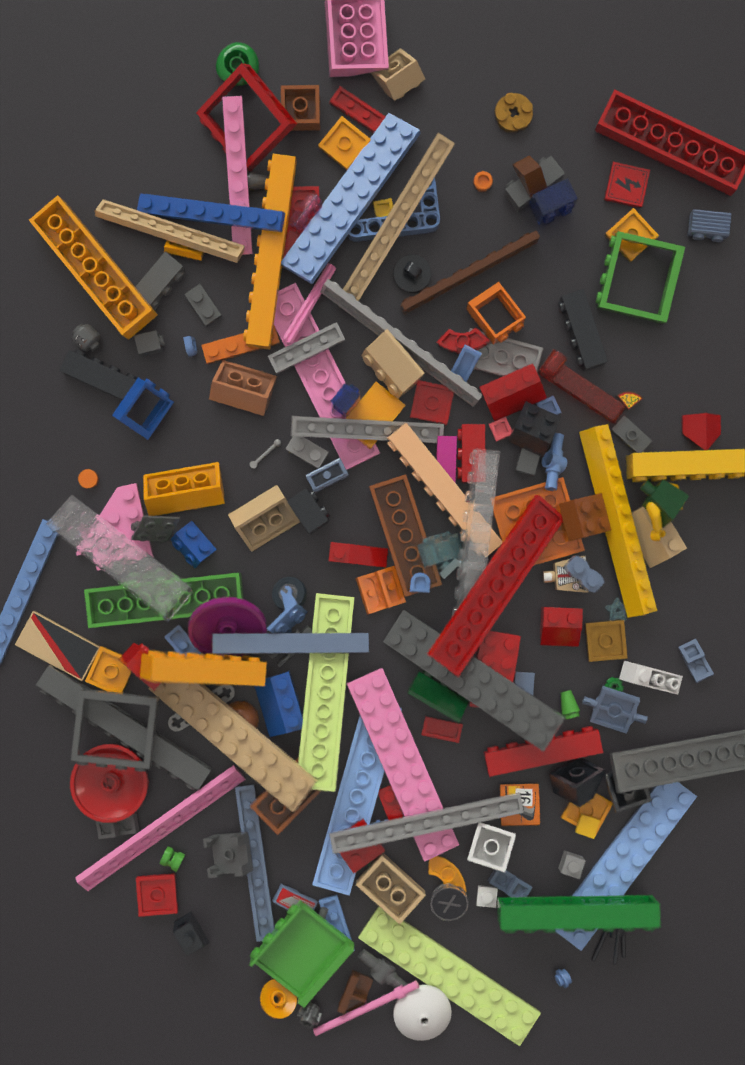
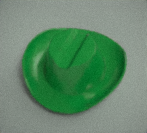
(232, 57)

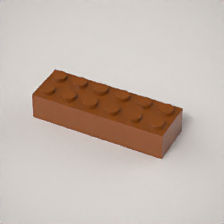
(402, 530)

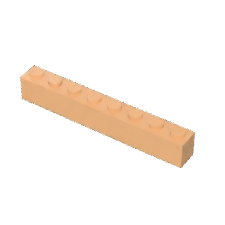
(434, 477)

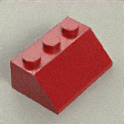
(512, 390)

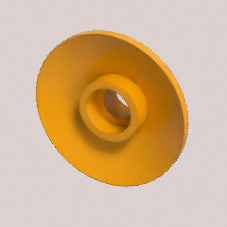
(286, 1000)

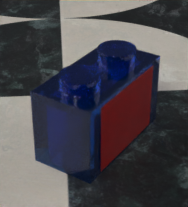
(346, 399)

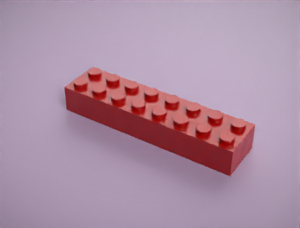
(672, 142)

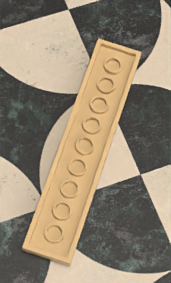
(238, 741)

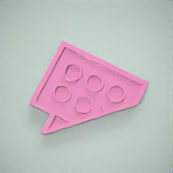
(122, 511)

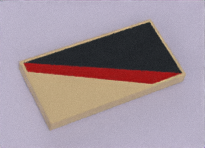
(58, 645)

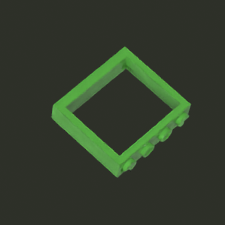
(610, 262)

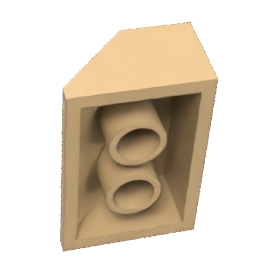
(392, 364)
(263, 518)
(656, 551)

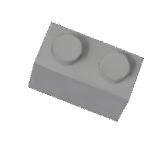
(307, 451)

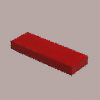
(357, 109)

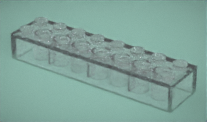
(120, 558)

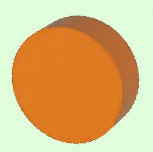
(483, 181)
(88, 479)

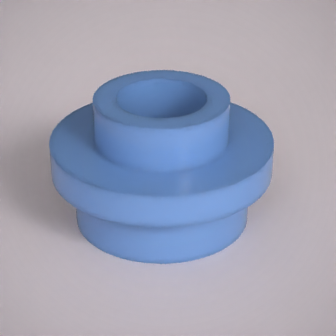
(563, 978)

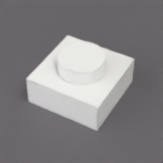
(486, 896)

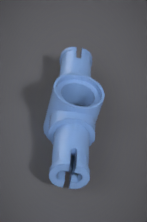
(554, 462)

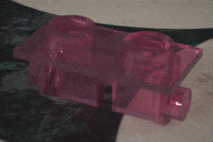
(311, 205)

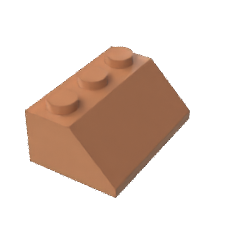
(242, 387)

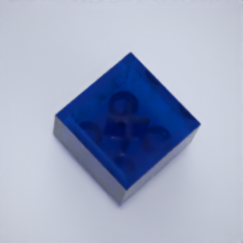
(553, 202)

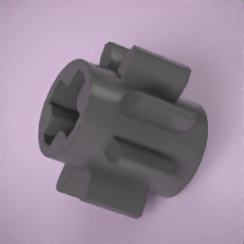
(309, 1015)

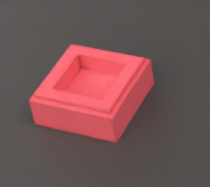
(500, 429)

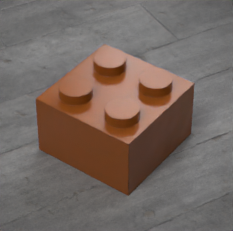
(303, 105)
(585, 517)

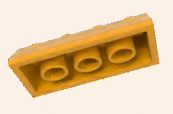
(183, 489)

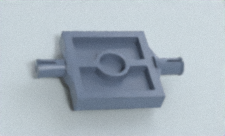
(614, 709)

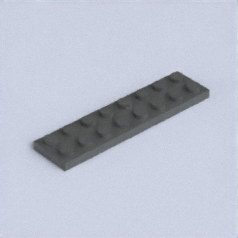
(678, 761)

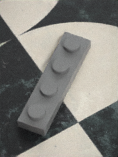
(306, 348)

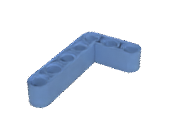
(419, 217)

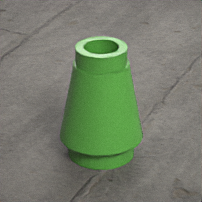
(569, 705)

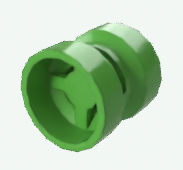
(176, 860)

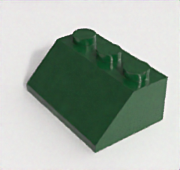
(438, 695)

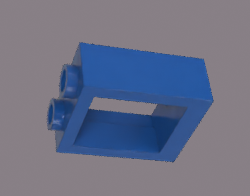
(156, 414)

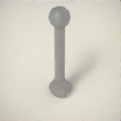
(253, 464)

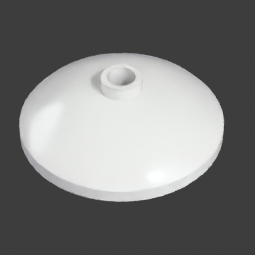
(419, 1004)

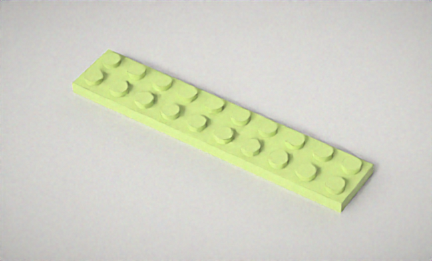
(325, 694)
(451, 975)

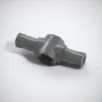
(381, 970)

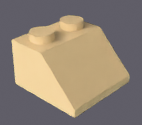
(401, 75)

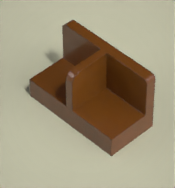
(355, 992)

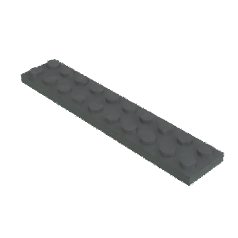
(478, 684)

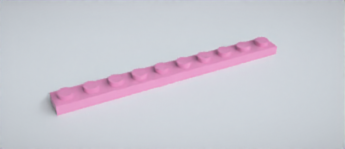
(160, 828)

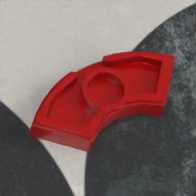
(455, 341)

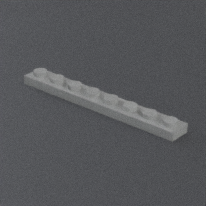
(360, 428)

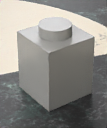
(571, 864)

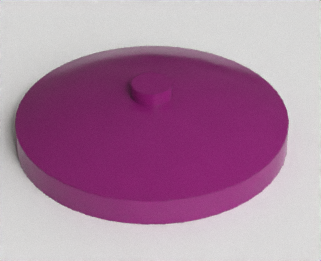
(224, 616)

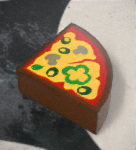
(629, 399)

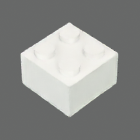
(491, 847)

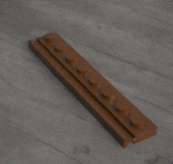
(474, 269)

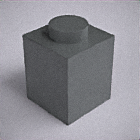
(149, 343)
(527, 462)

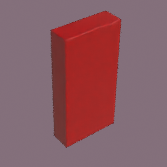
(442, 729)

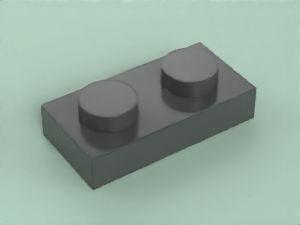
(203, 305)

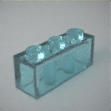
(439, 548)

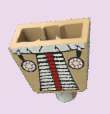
(561, 579)

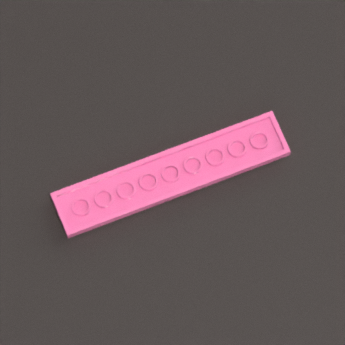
(319, 375)
(399, 757)

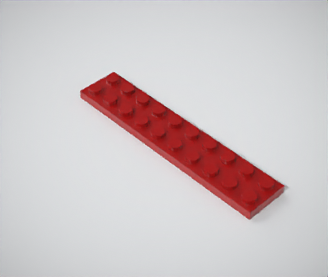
(496, 586)

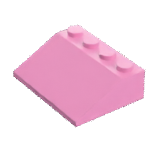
(356, 37)

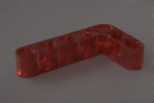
(580, 388)

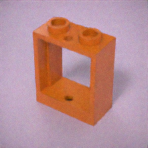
(486, 297)

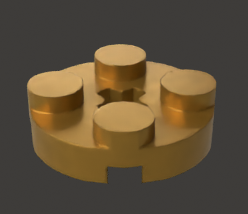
(510, 102)

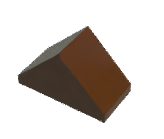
(530, 175)

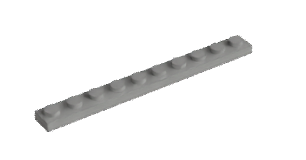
(423, 358)
(426, 822)

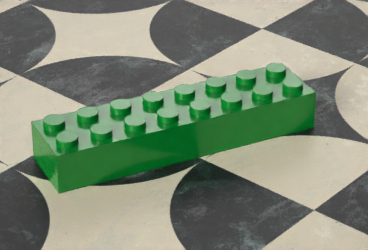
(578, 913)

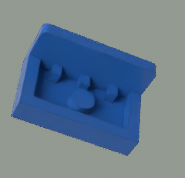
(192, 544)

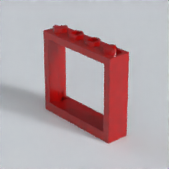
(273, 104)

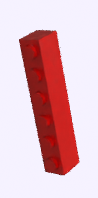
(526, 755)

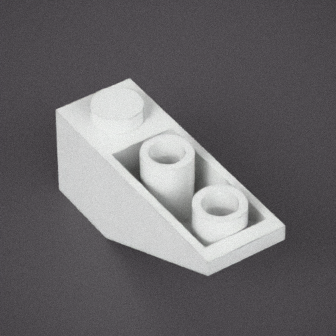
(650, 677)

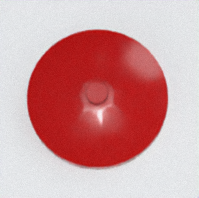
(109, 792)

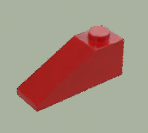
(358, 554)

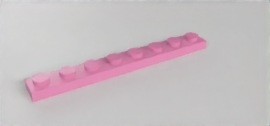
(237, 164)

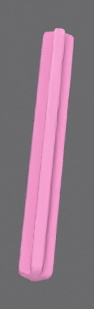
(308, 305)

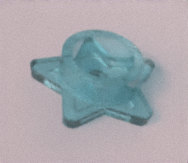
(612, 609)

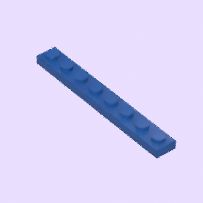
(211, 212)

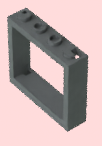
(152, 701)

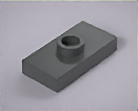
(631, 435)

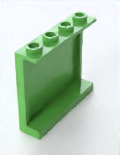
(302, 952)

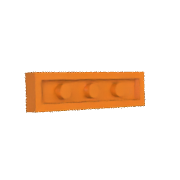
(231, 347)

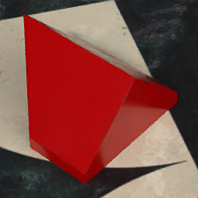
(702, 428)

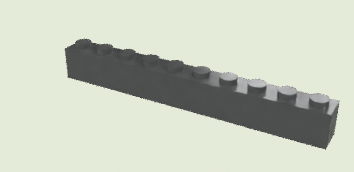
(126, 728)

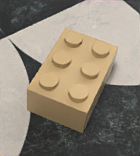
(390, 888)

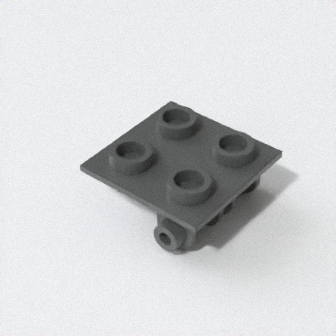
(154, 528)

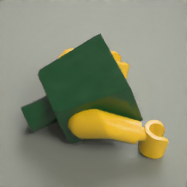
(662, 505)

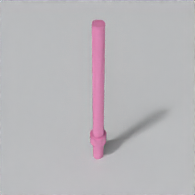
(399, 992)

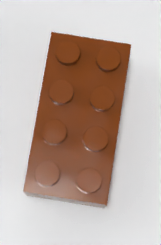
(274, 812)

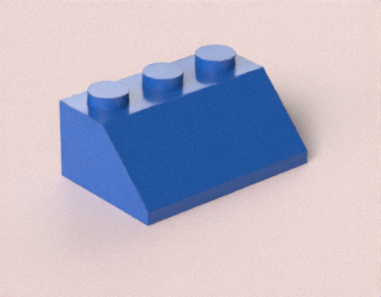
(280, 704)

